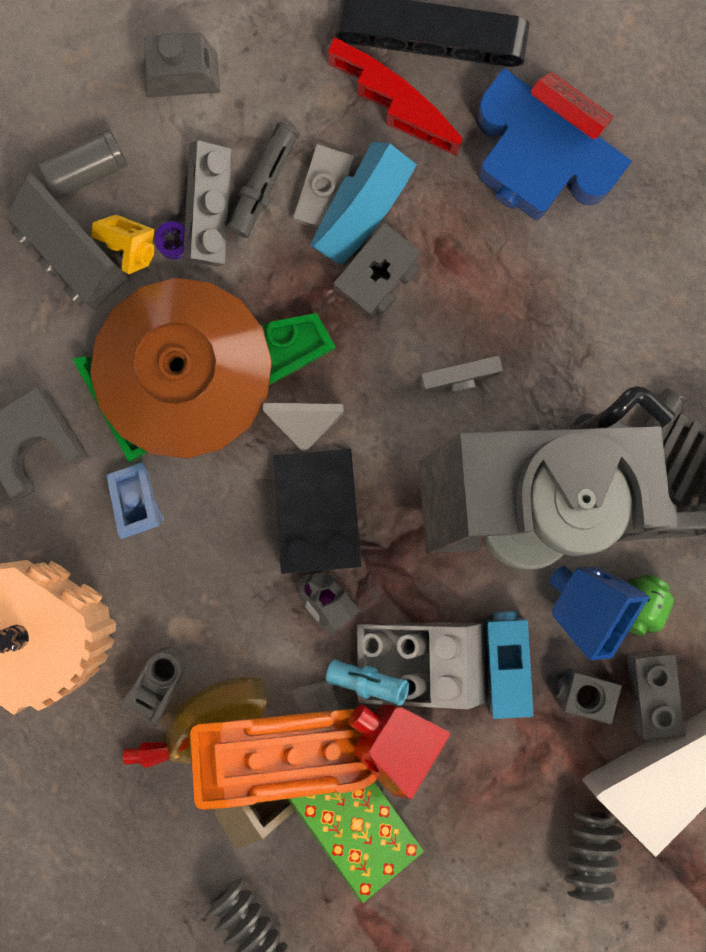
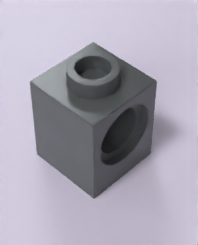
(603, 704)

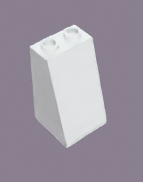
(656, 785)

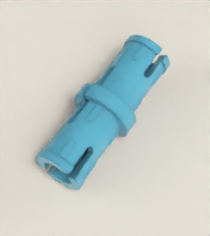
(367, 682)

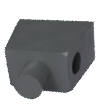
(180, 65)

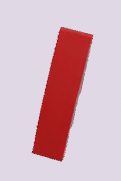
(406, 106)

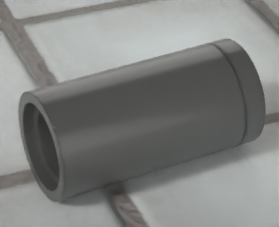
(82, 164)

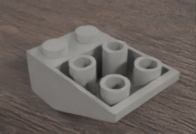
(437, 659)

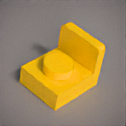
(126, 236)

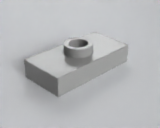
(321, 184)
(461, 376)

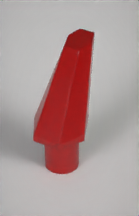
(147, 754)

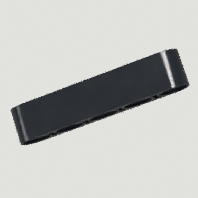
(434, 30)

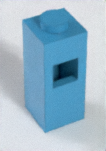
(508, 665)

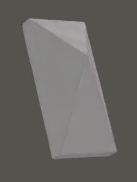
(304, 421)

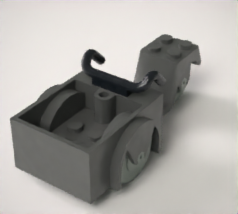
(555, 489)

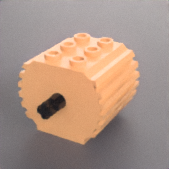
(48, 634)

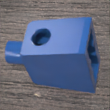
(595, 609)

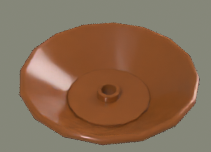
(221, 376)

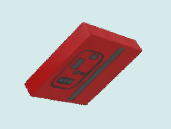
(572, 105)

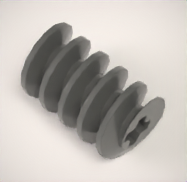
(595, 857)
(243, 920)

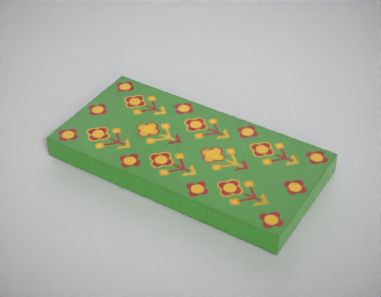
(359, 836)

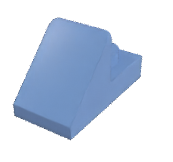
(133, 500)

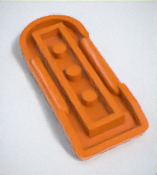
(275, 759)

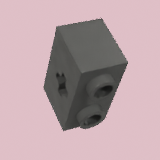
(382, 250)
(654, 694)

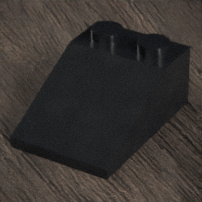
(316, 511)

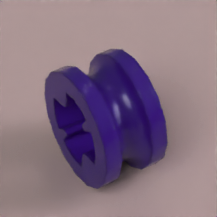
(161, 244)

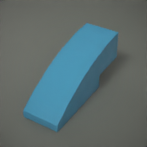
(362, 202)

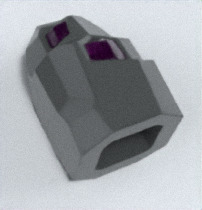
(326, 601)

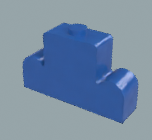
(541, 152)

